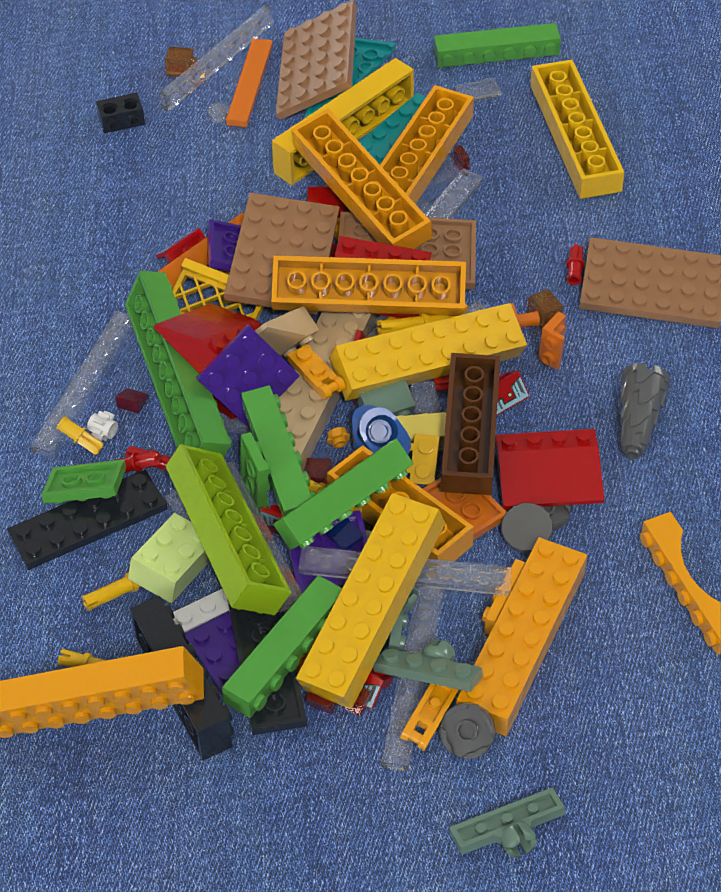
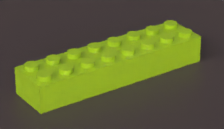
(227, 530)

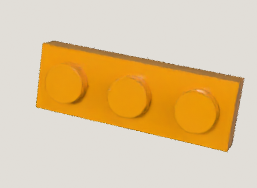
(492, 613)

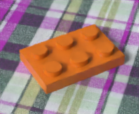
(476, 509)

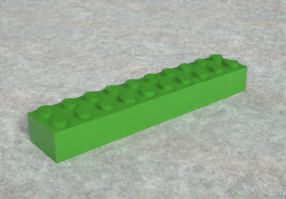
(184, 400)

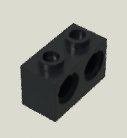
(120, 112)

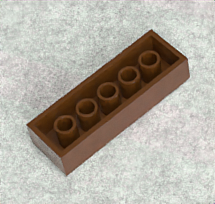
(470, 424)

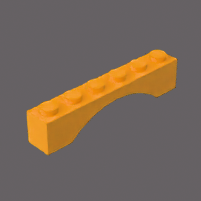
(663, 539)

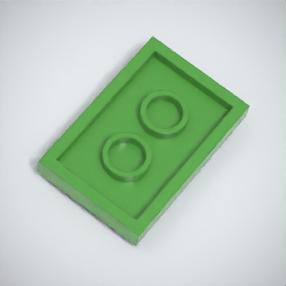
(254, 470)
(84, 481)

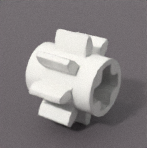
(102, 425)

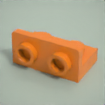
(553, 341)

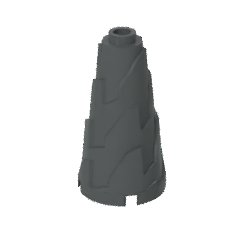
(641, 400)

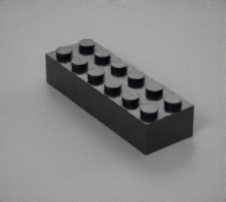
(205, 719)

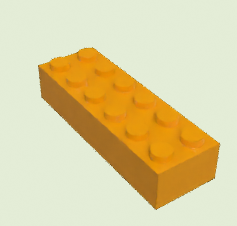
(456, 534)

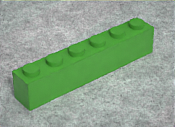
(497, 45)
(277, 445)
(343, 494)
(281, 649)

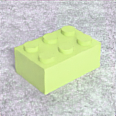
(169, 559)

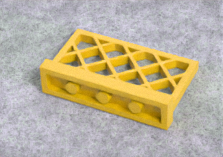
(208, 277)

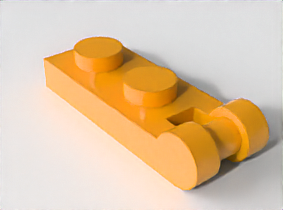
(315, 372)
(429, 714)

